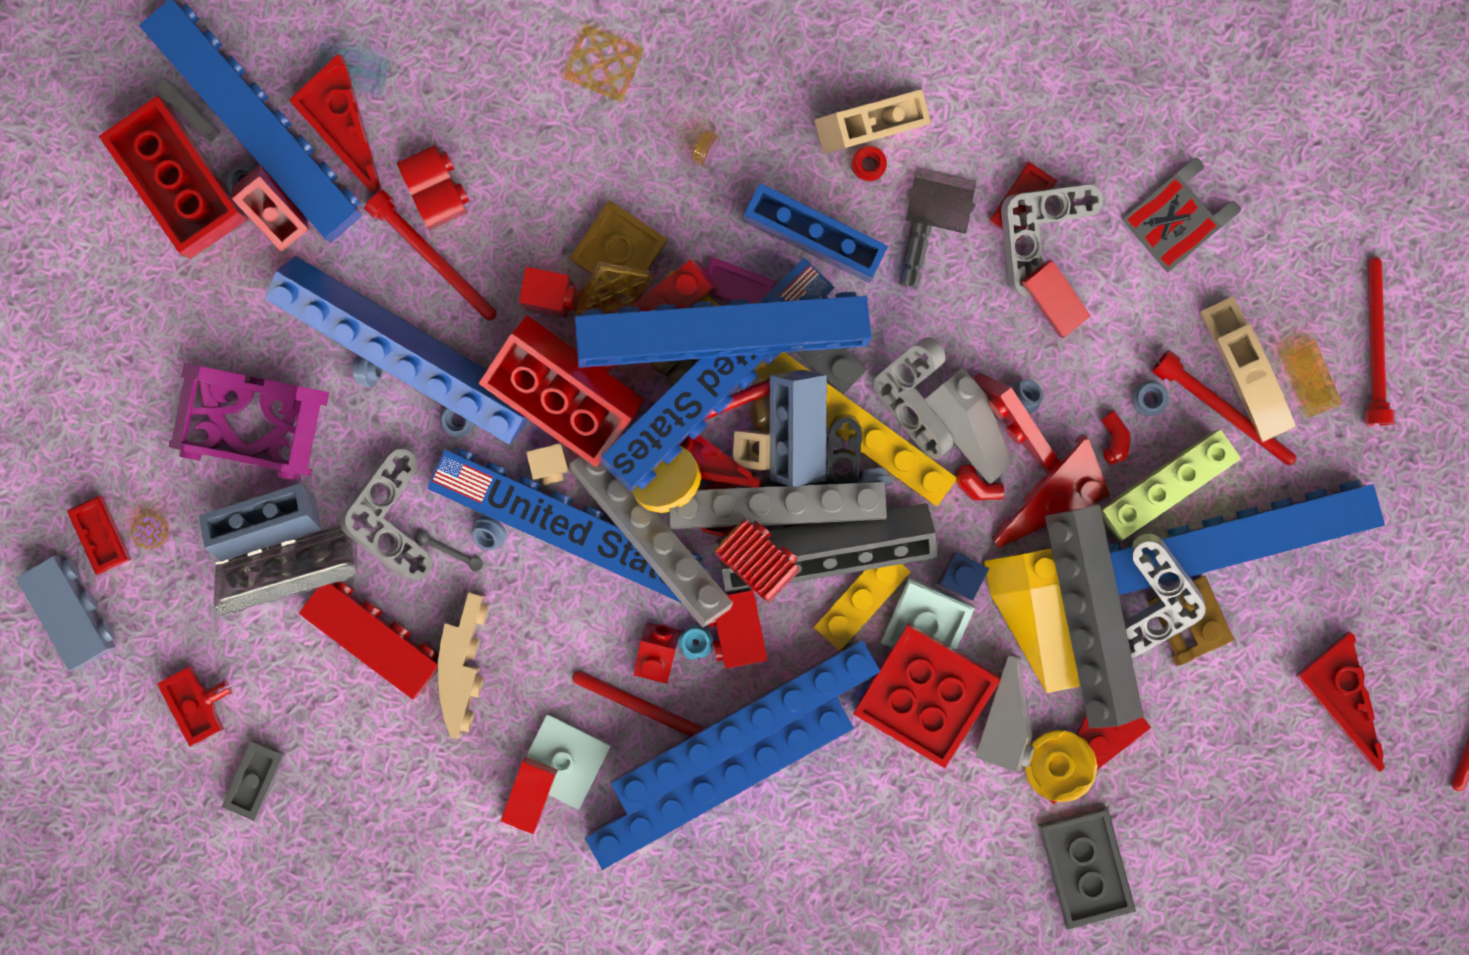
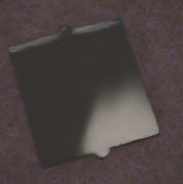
(941, 200)

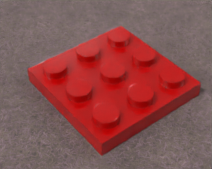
(926, 695)

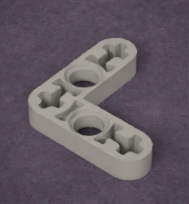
(1035, 215)
(896, 384)
(374, 513)
(1170, 604)

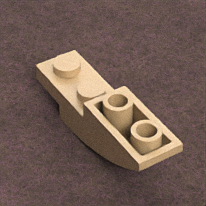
(1248, 369)
(456, 678)

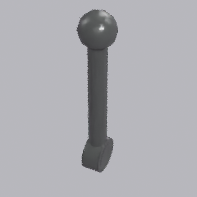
(474, 563)

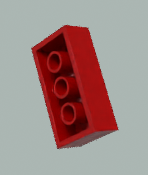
(173, 177)
(573, 404)

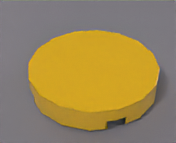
(672, 485)
(1061, 766)

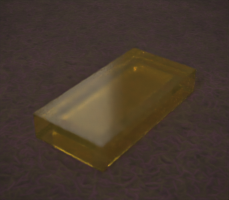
(1311, 378)

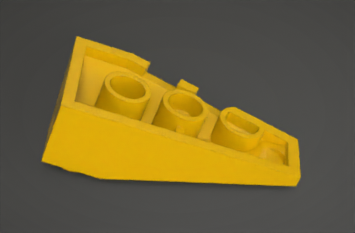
(1032, 605)

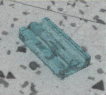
(359, 57)

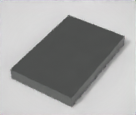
(1087, 868)

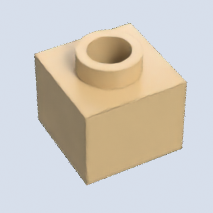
(746, 451)
(548, 464)

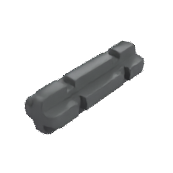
(915, 255)

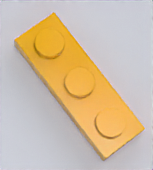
(859, 603)

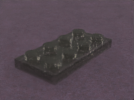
(284, 570)

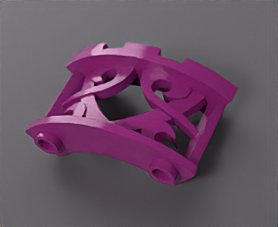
(297, 404)

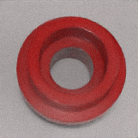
(873, 153)

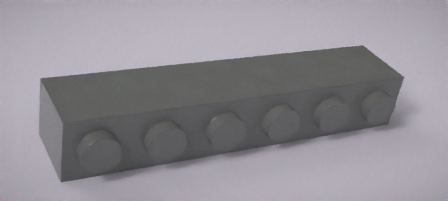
(851, 545)
(1094, 616)

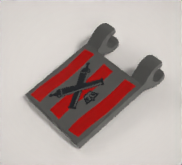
(1175, 220)

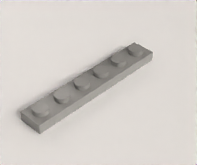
(782, 505)
(655, 543)

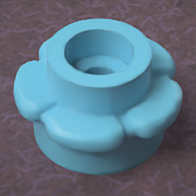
(695, 632)

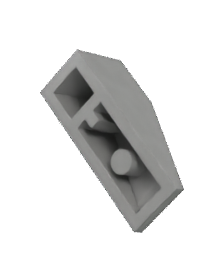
(972, 424)
(1008, 727)

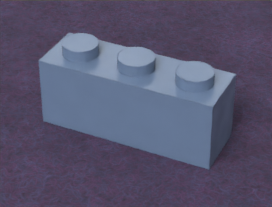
(798, 427)
(259, 522)
(67, 612)

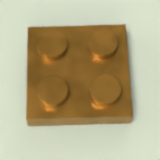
(618, 240)

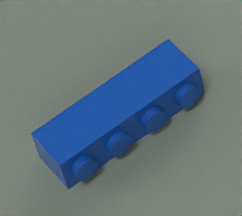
(814, 233)

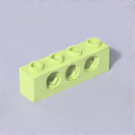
(1169, 484)

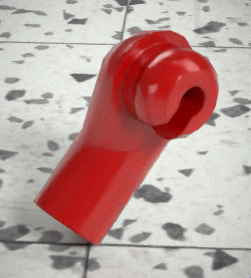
(1119, 441)
(975, 488)

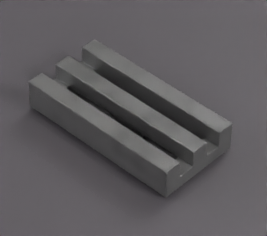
(187, 109)

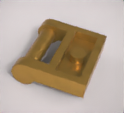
(1207, 634)

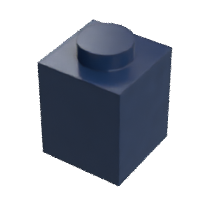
(963, 576)

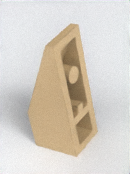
(872, 121)

